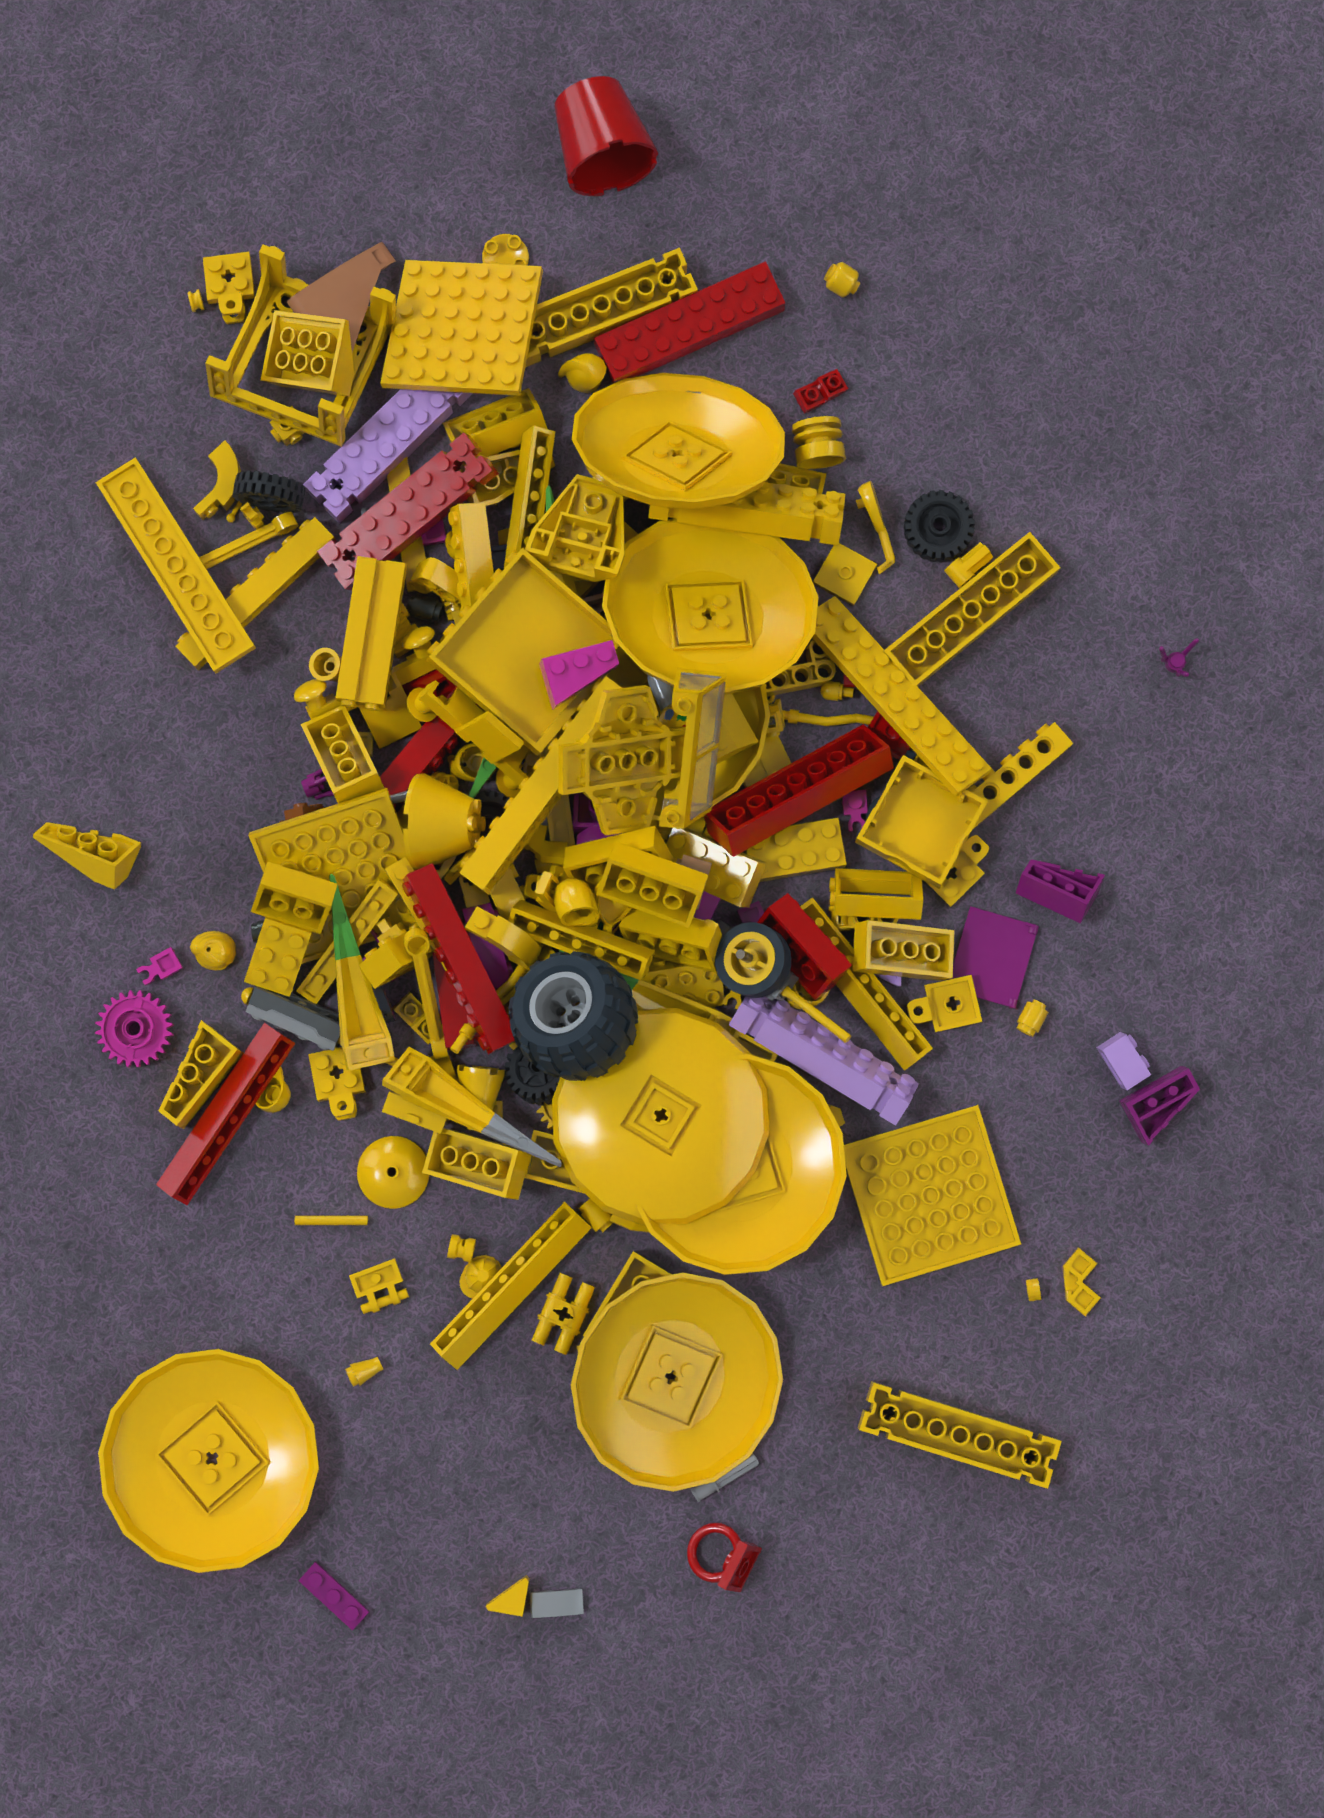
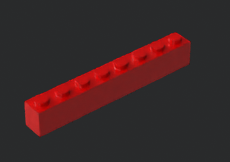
(459, 958)
(225, 1114)

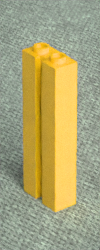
(371, 633)

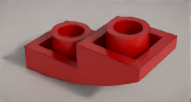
(820, 391)

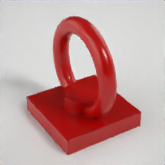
(737, 1563)

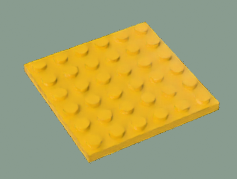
(462, 327)
(345, 840)
(930, 1195)

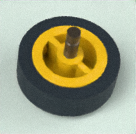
(753, 960)

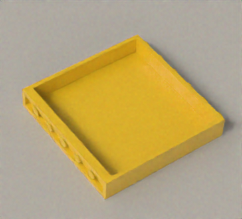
(506, 634)

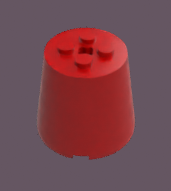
(602, 137)

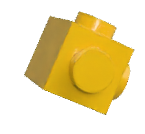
(285, 433)

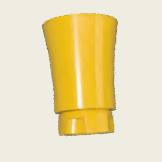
(325, 665)

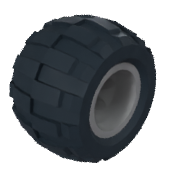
(587, 1035)

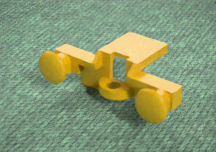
(390, 722)
(472, 724)

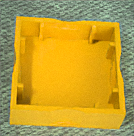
(920, 822)

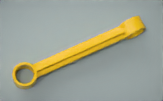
(279, 526)
(427, 992)

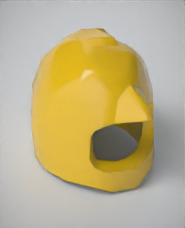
(575, 895)

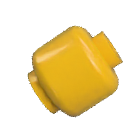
(842, 279)

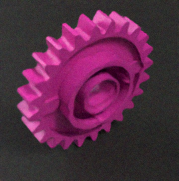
(152, 1031)

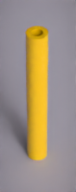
(331, 1220)

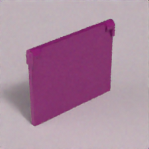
(995, 954)

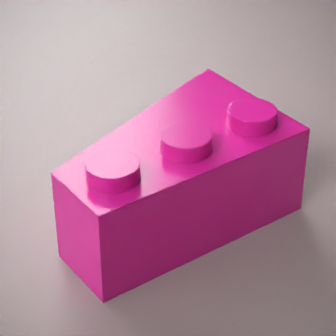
(575, 670)

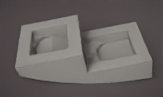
(556, 1603)

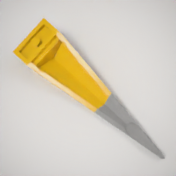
(430, 1087)

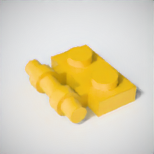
(377, 1278)

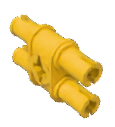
(569, 1326)

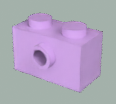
(1124, 1060)

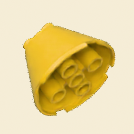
(439, 821)

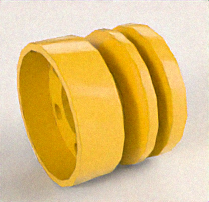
(818, 442)

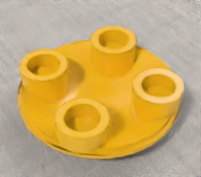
(505, 250)

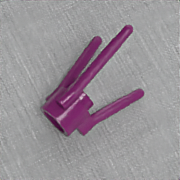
(1176, 661)
(314, 784)

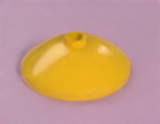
(407, 1183)

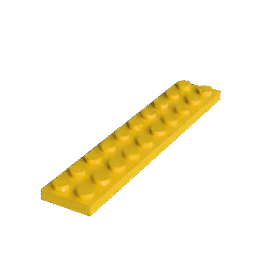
(175, 565)
(897, 699)

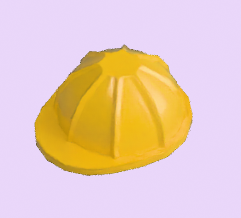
(478, 1274)

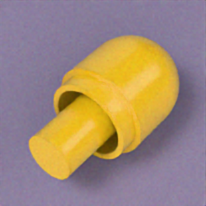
(835, 691)

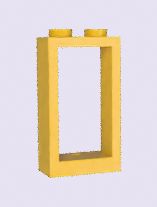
(876, 882)

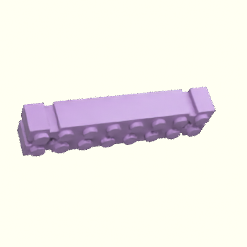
(380, 447)
(826, 1056)

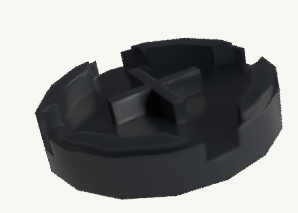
(384, 1004)

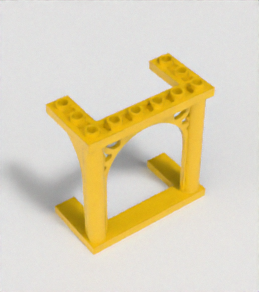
(332, 416)

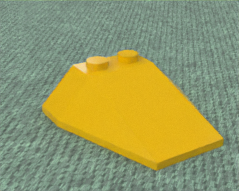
(581, 532)

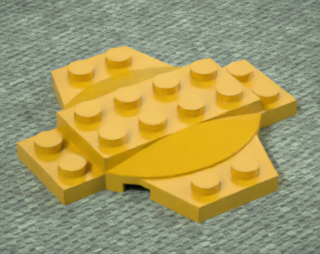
(622, 760)

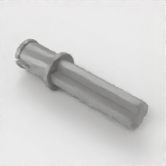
(703, 1491)

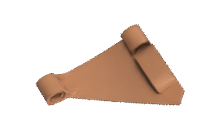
(345, 290)

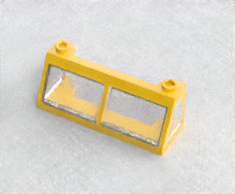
(701, 699)

